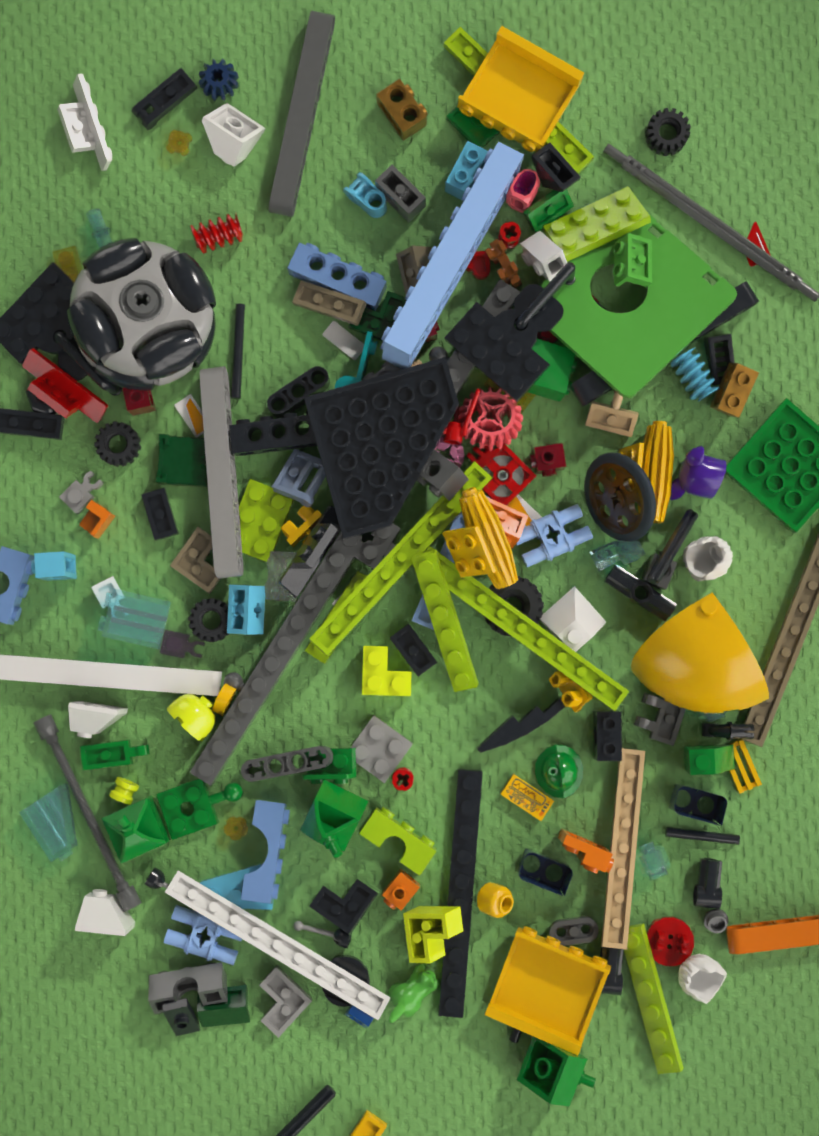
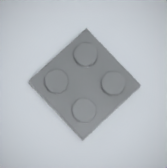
(380, 748)

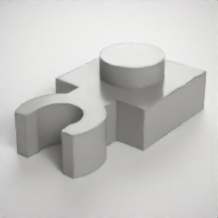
(78, 495)

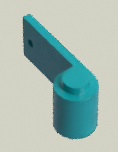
(369, 348)

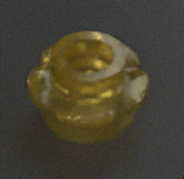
(242, 828)

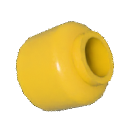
(495, 900)

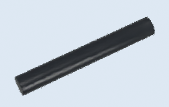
(702, 835)

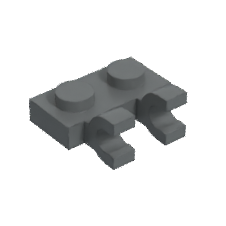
(667, 720)

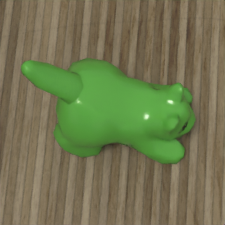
(409, 995)

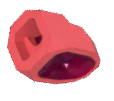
(523, 190)

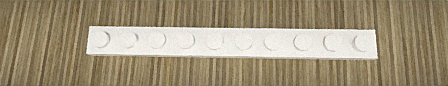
(278, 945)

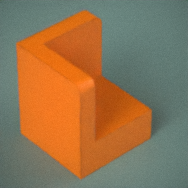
(96, 519)

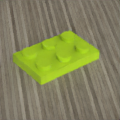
(261, 519)

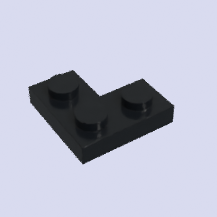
(344, 912)

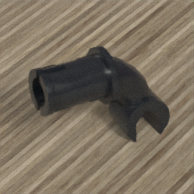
(728, 730)

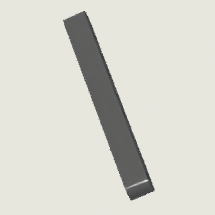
(301, 113)

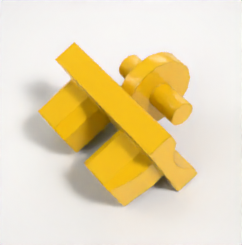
(296, 534)
(573, 694)

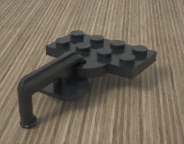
(40, 322)
(506, 351)

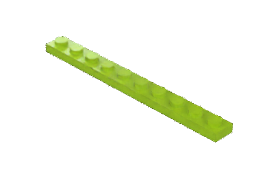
(394, 565)
(533, 636)

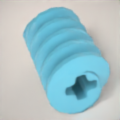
(694, 375)

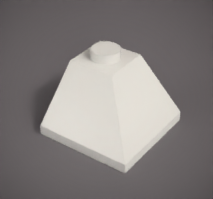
(231, 133)
(573, 620)
(92, 718)
(103, 915)

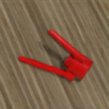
(455, 431)

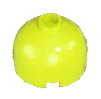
(193, 714)

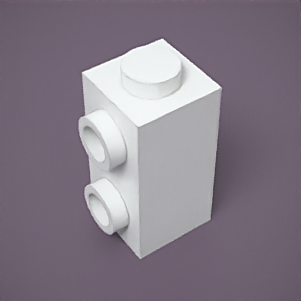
(543, 255)

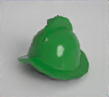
(559, 771)

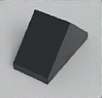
(554, 169)

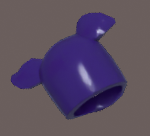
(698, 475)

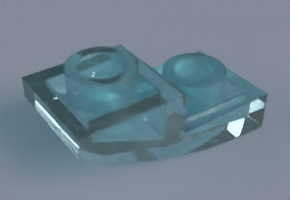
(614, 551)

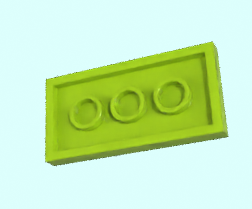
(597, 223)

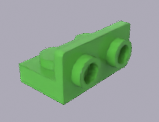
(633, 260)

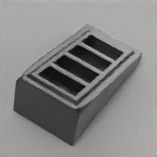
(710, 353)

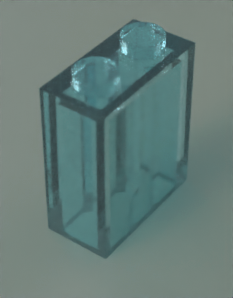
(134, 618)

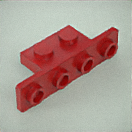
(60, 389)

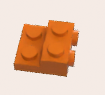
(592, 855)

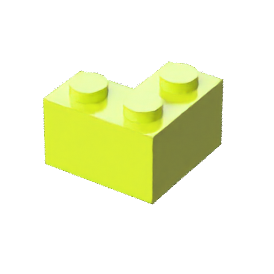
(377, 678)
(427, 929)

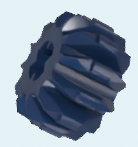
(219, 71)

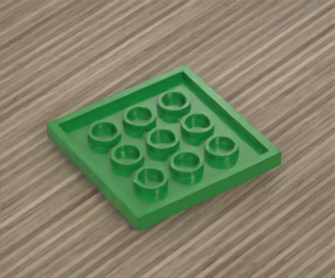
(781, 465)

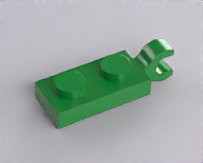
(110, 754)

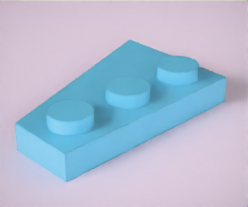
(230, 888)

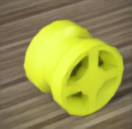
(124, 790)

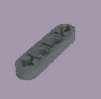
(287, 765)

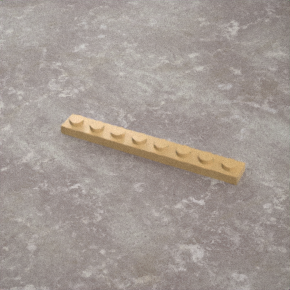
(623, 848)

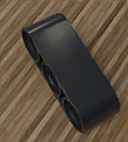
(286, 393)

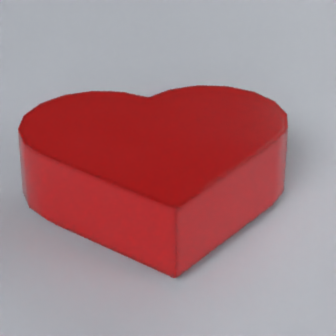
(479, 265)

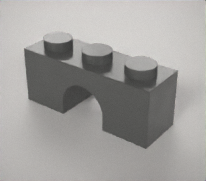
(208, 980)

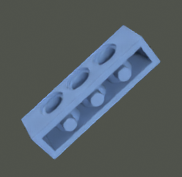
(308, 254)

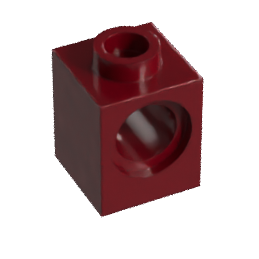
(139, 401)

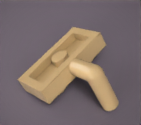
(612, 417)

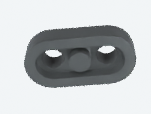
(573, 932)

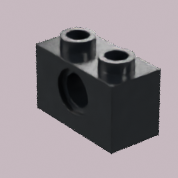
(607, 736)

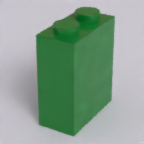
(555, 380)

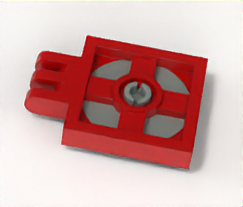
(508, 472)

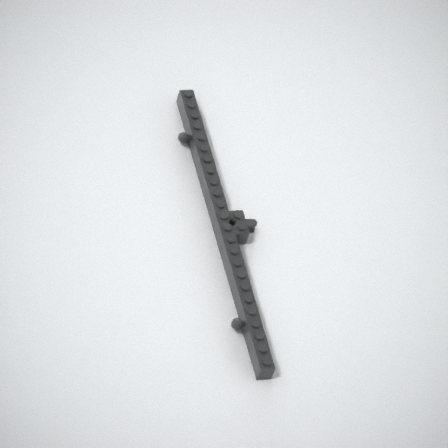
(316, 596)

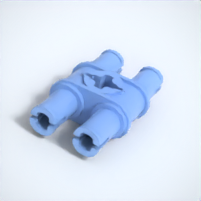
(564, 542)
(193, 942)

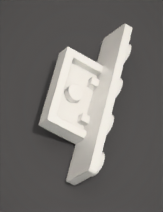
(82, 124)

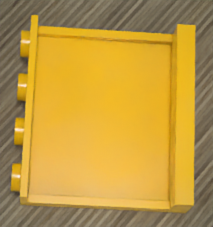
(520, 90)
(548, 989)

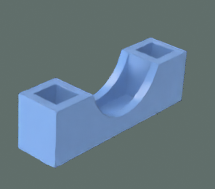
(260, 884)

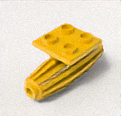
(657, 461)
(482, 544)

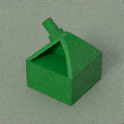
(333, 817)
(136, 829)
(553, 1072)

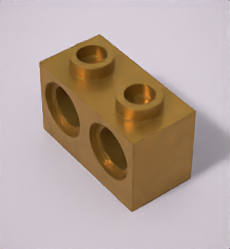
(398, 111)
(734, 389)

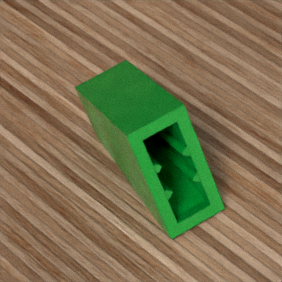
(709, 759)

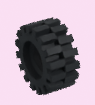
(673, 119)
(107, 434)
(197, 615)

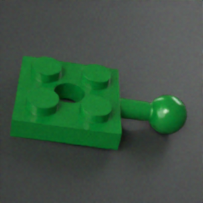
(198, 795)

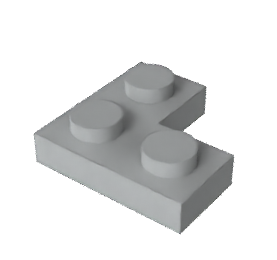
(289, 1001)

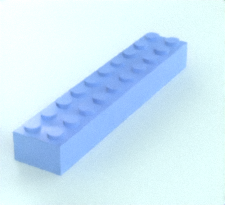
(451, 257)

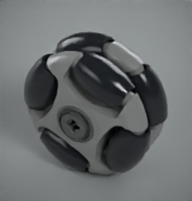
(156, 313)

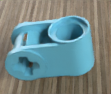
(364, 192)

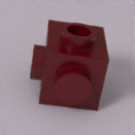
(548, 459)

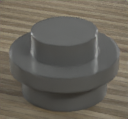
(716, 920)

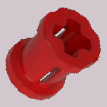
(505, 229)
(395, 778)

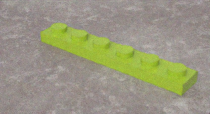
(445, 620)
(652, 1001)

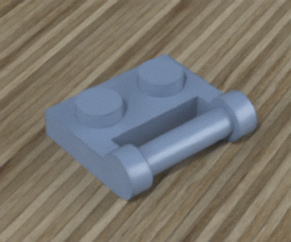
(295, 474)

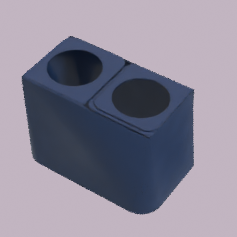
(716, 814)
(544, 882)

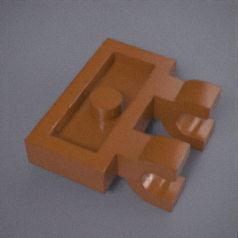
(509, 269)

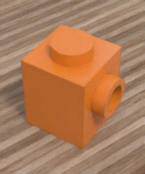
(400, 890)

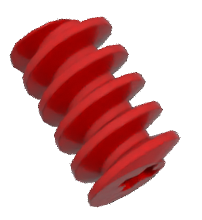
(217, 233)

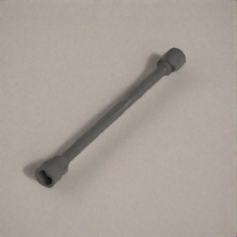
(126, 894)

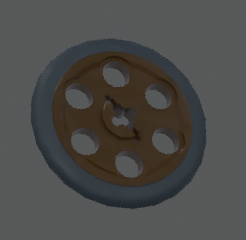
(620, 497)

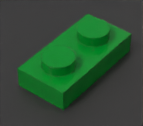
(548, 209)

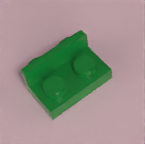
(340, 770)

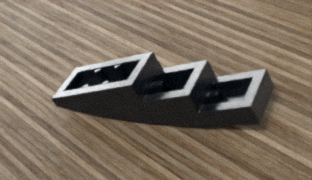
(513, 729)

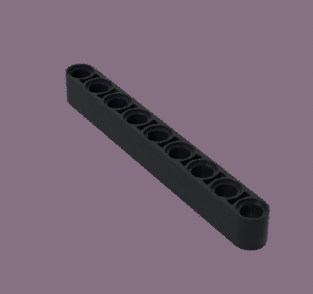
(593, 386)

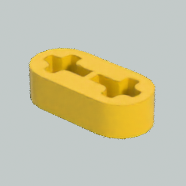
(224, 699)

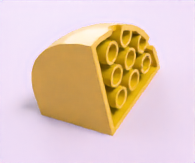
(701, 661)

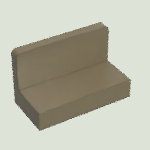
(410, 263)

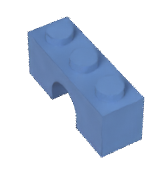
(18, 569)

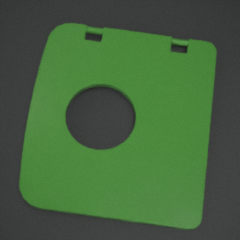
(638, 344)

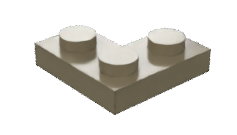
(192, 561)

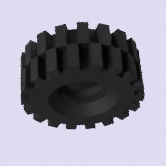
(528, 596)

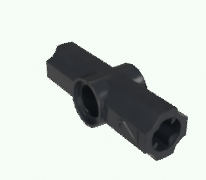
(653, 601)

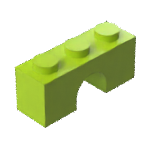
(383, 825)

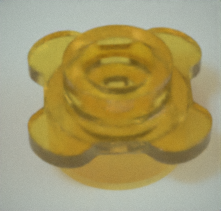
(174, 138)

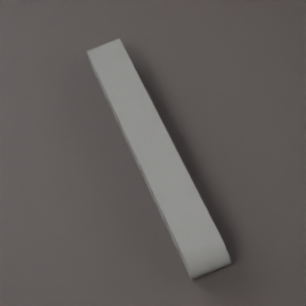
(221, 473)

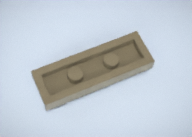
(329, 303)

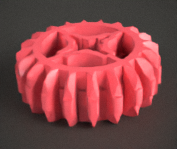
(490, 431)

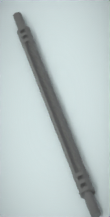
(711, 222)

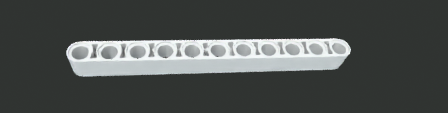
(110, 675)

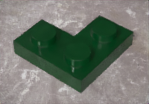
(378, 321)

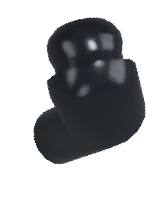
(38, 405)

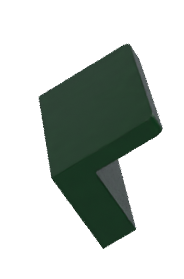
(226, 1013)

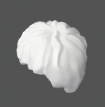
(707, 558)
(701, 977)

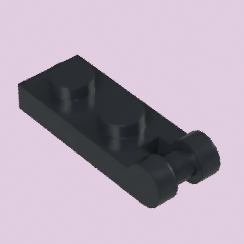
(164, 98)

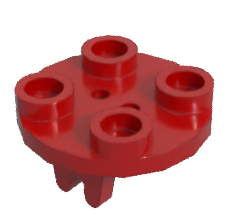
(681, 941)

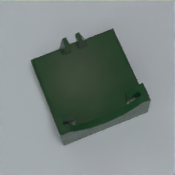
(181, 461)

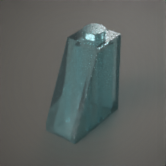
(53, 823)

